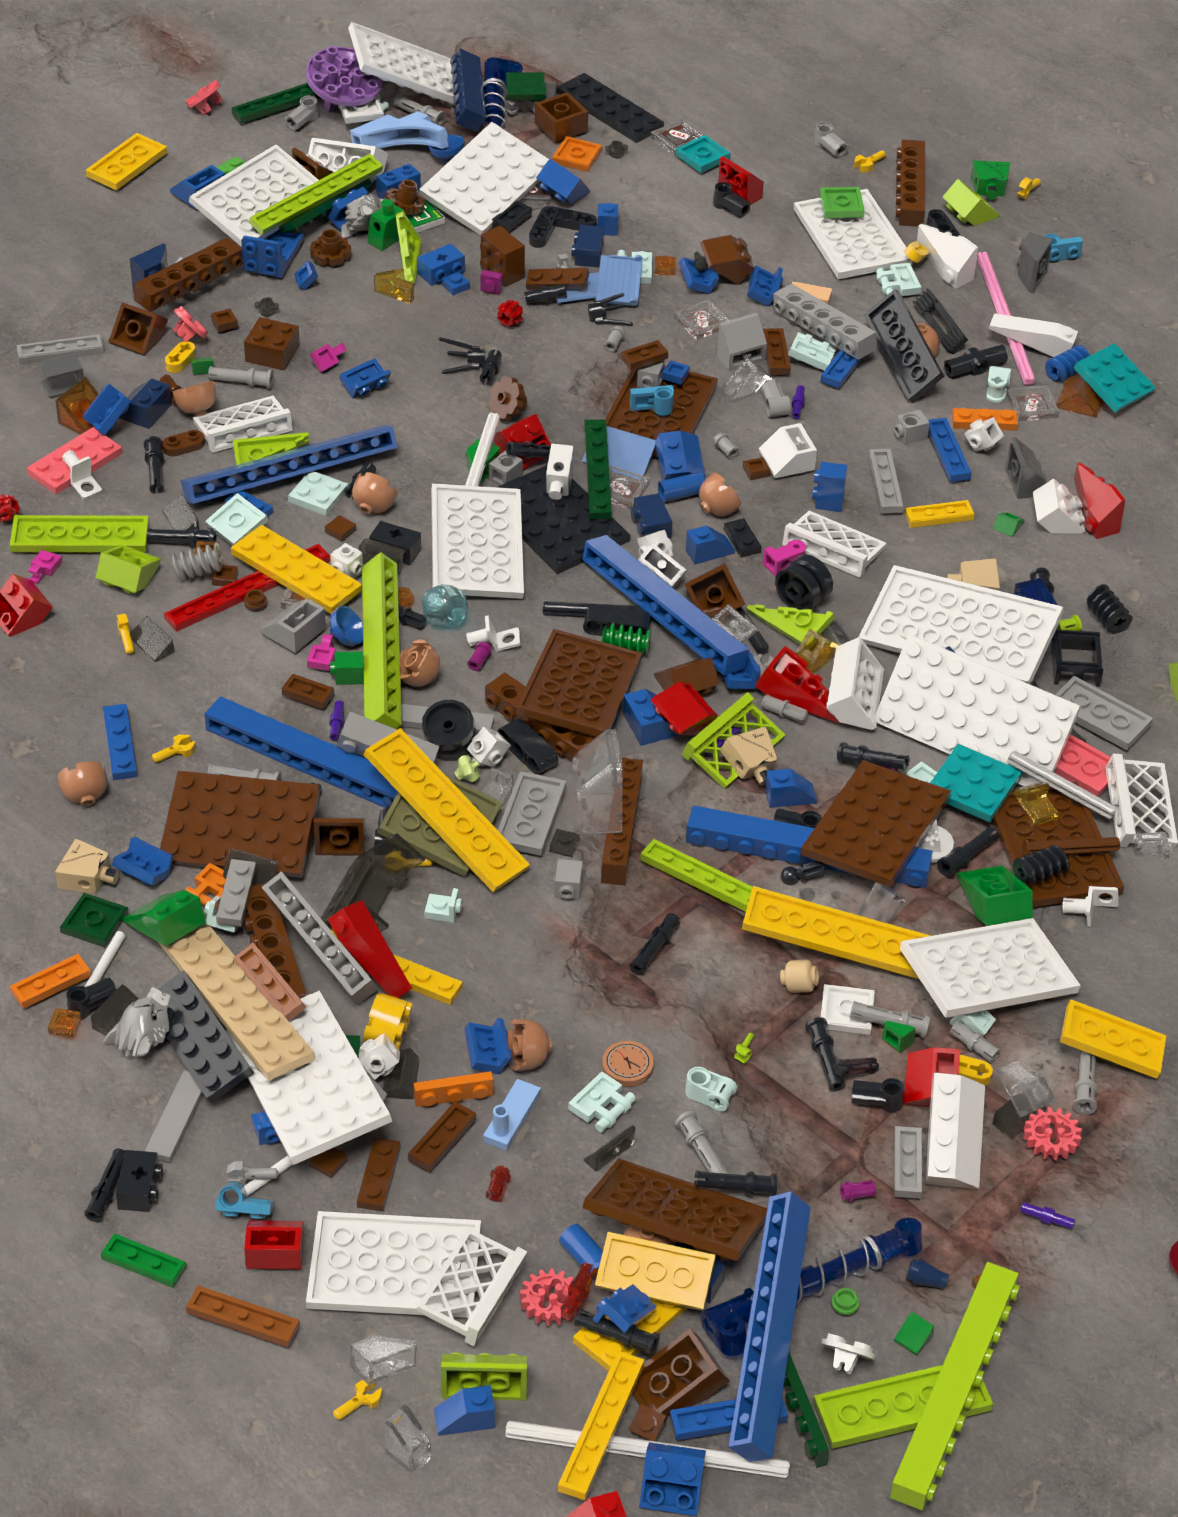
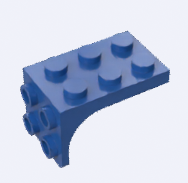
(271, 254)

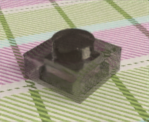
(564, 843)

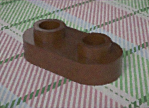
(183, 443)

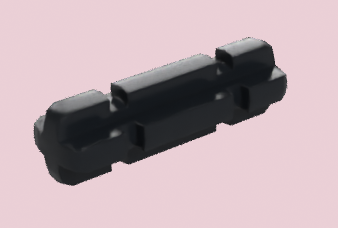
(855, 1066)

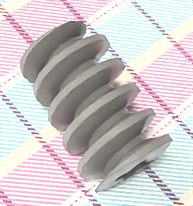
(198, 563)

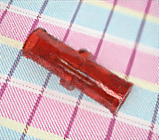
(578, 1290)

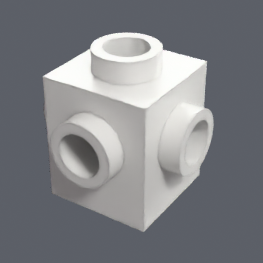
(984, 434)
(659, 539)
(347, 560)
(488, 747)
(379, 1056)

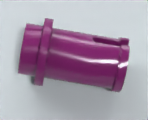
(482, 651)
(857, 1190)

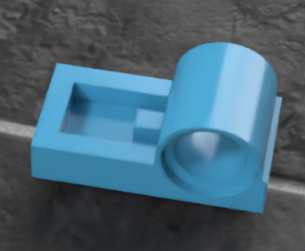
(1065, 248)
(656, 398)
(256, 1207)

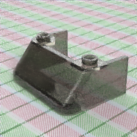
(374, 876)

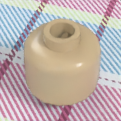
(800, 976)

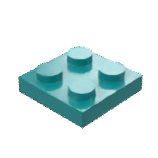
(702, 153)

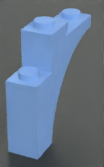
(407, 130)

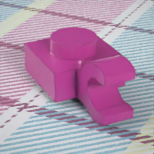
(326, 356)
(44, 564)
(322, 654)

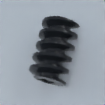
(1109, 609)
(1041, 864)

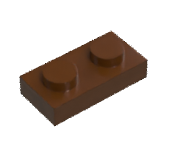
(644, 355)
(307, 691)

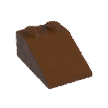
(679, 1375)

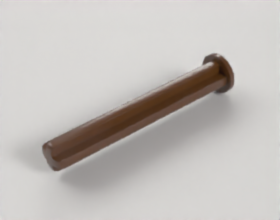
(1075, 846)

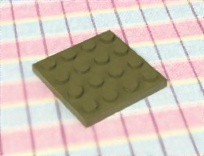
(419, 834)

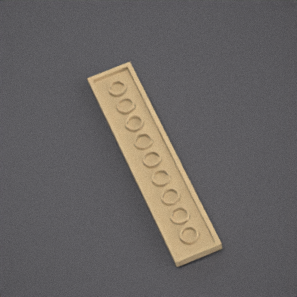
(239, 1004)

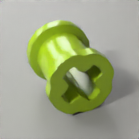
(1073, 622)

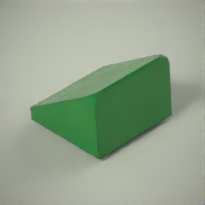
(201, 365)
(1008, 523)
(898, 1035)
(914, 1333)

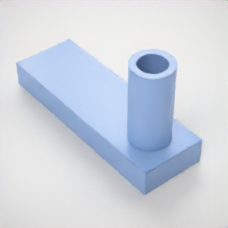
(511, 1114)

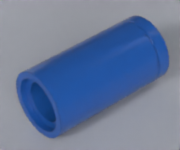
(680, 486)
(581, 1246)

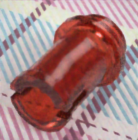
(500, 1177)

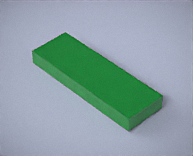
(143, 1260)

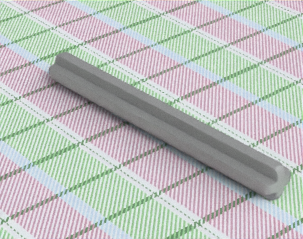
(1061, 784)

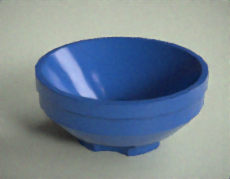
(455, 145)
(346, 626)

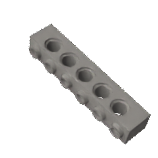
(825, 321)
(320, 938)

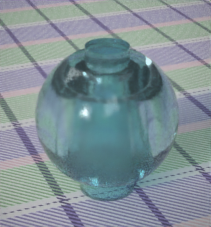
(444, 606)

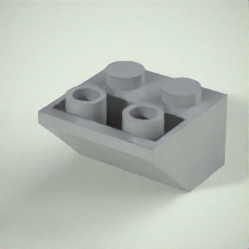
(741, 340)
(296, 625)

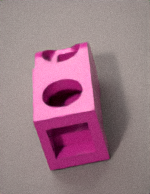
(778, 558)

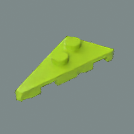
(410, 246)
(261, 447)
(791, 621)

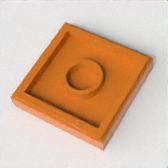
(577, 154)

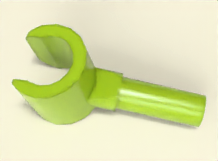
(743, 1052)

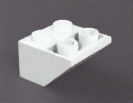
(789, 451)
(1058, 509)

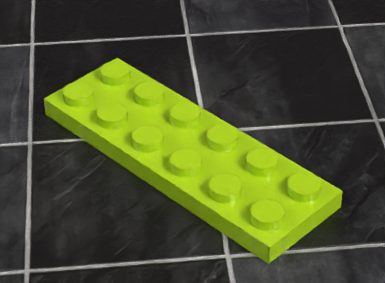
(77, 533)
(883, 1407)

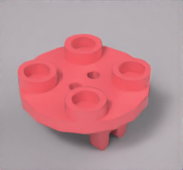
(203, 95)
(186, 328)

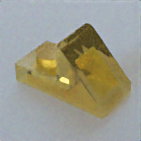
(393, 285)
(1036, 803)

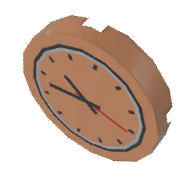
(628, 1063)

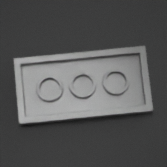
(1105, 713)
(531, 812)

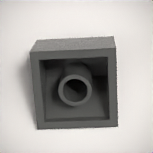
(1033, 260)
(1023, 470)

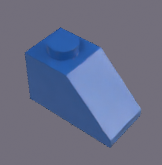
(608, 218)
(707, 544)
(788, 789)
(466, 1411)

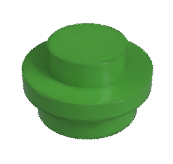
(845, 1301)

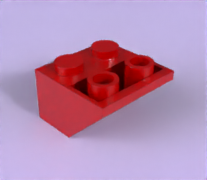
(742, 181)
(524, 430)
(21, 605)
(684, 709)
(921, 1069)
(273, 1244)

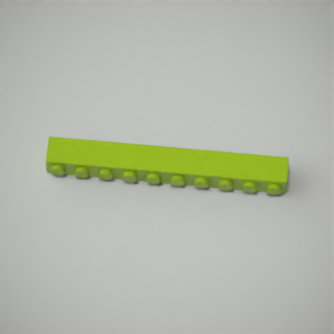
(381, 641)
(954, 1387)

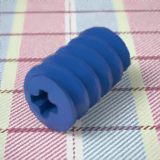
(1062, 365)

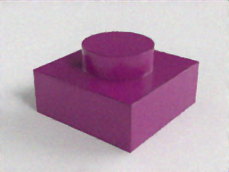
(491, 282)

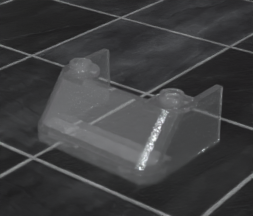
(600, 784)

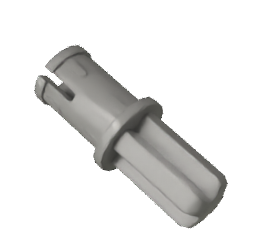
(784, 708)

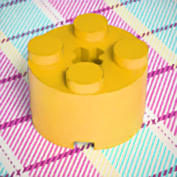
(390, 1017)

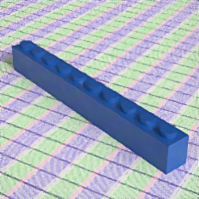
(288, 464)
(665, 604)
(299, 751)
(777, 841)
(770, 1328)

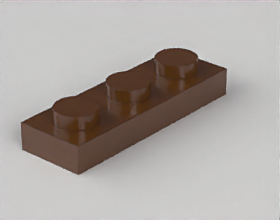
(572, 277)
(776, 352)
(442, 1136)
(378, 1174)

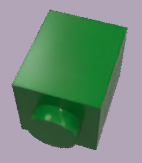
(348, 668)

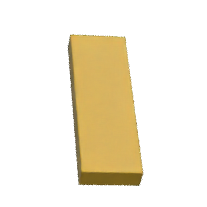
(939, 514)

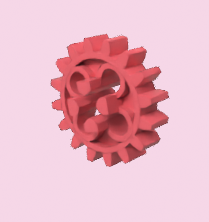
(1042, 1142)
(535, 1302)

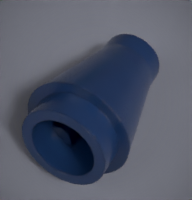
(925, 1274)

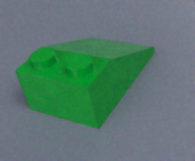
(996, 895)
(168, 916)

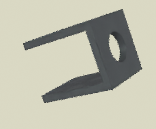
(60, 374)

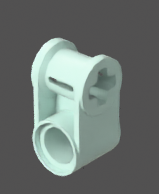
(998, 383)
(709, 1088)

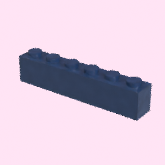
(467, 90)

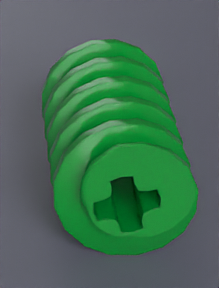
(628, 640)

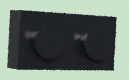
(512, 216)
(742, 537)

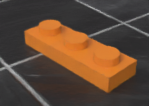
(964, 417)
(50, 981)
(453, 1089)

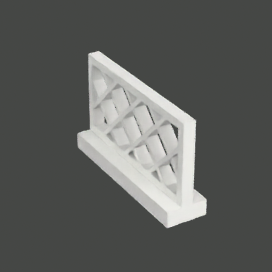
(272, 423)
(834, 552)
(1121, 798)
(489, 1300)

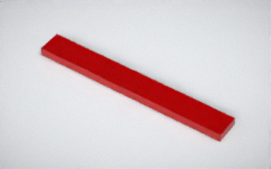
(227, 596)

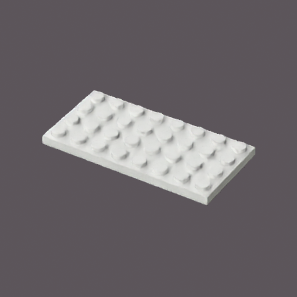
(973, 620)
(959, 701)
(323, 1099)

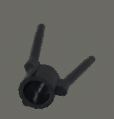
(598, 311)
(474, 355)

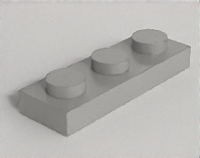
(236, 892)
(907, 1162)

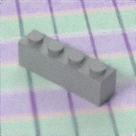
(362, 733)

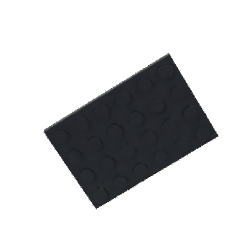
(561, 526)

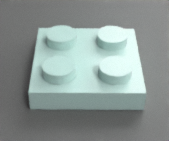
(317, 493)
(236, 519)

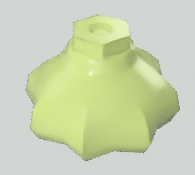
(467, 769)

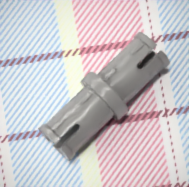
(975, 1041)

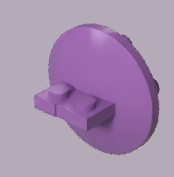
(338, 78)

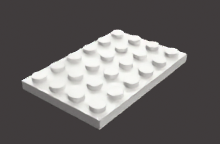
(402, 63)
(485, 178)
(249, 190)
(853, 244)
(477, 540)
(989, 967)
(384, 1262)

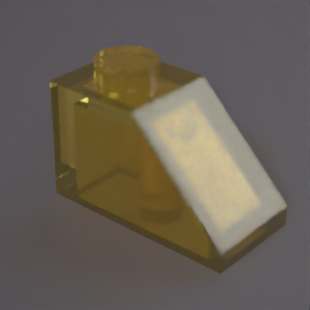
(816, 650)

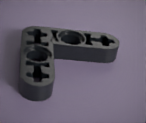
(557, 218)

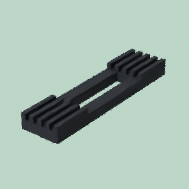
(925, 305)

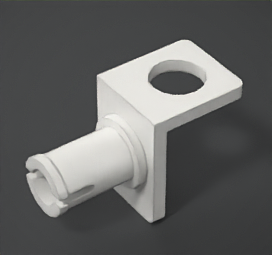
(81, 474)
(489, 635)
(1086, 906)

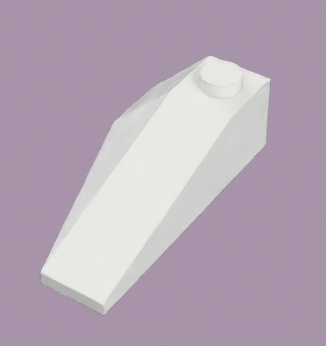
(340, 154)
(950, 255)
(1041, 335)

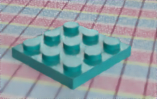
(1114, 377)
(976, 781)

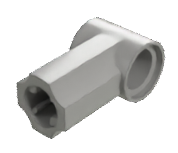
(304, 113)
(828, 139)
(775, 401)

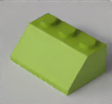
(503, 1372)

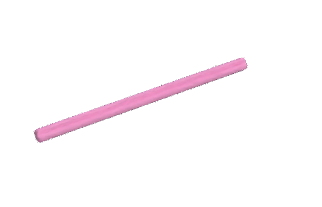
(1002, 308)

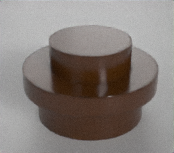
(255, 599)

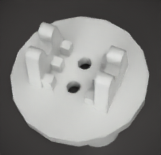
(939, 841)
(846, 1353)

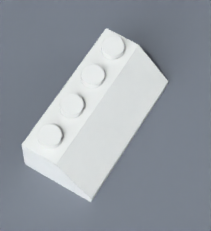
(855, 685)
(955, 1131)

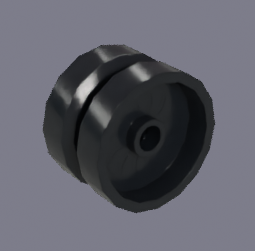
(804, 582)
(449, 727)

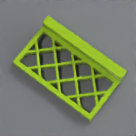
(717, 730)

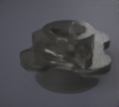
(616, 149)
(266, 307)

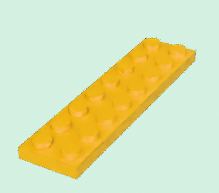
(446, 810)
(828, 930)

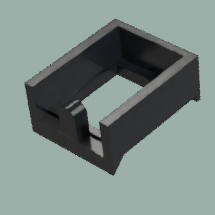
(1077, 641)

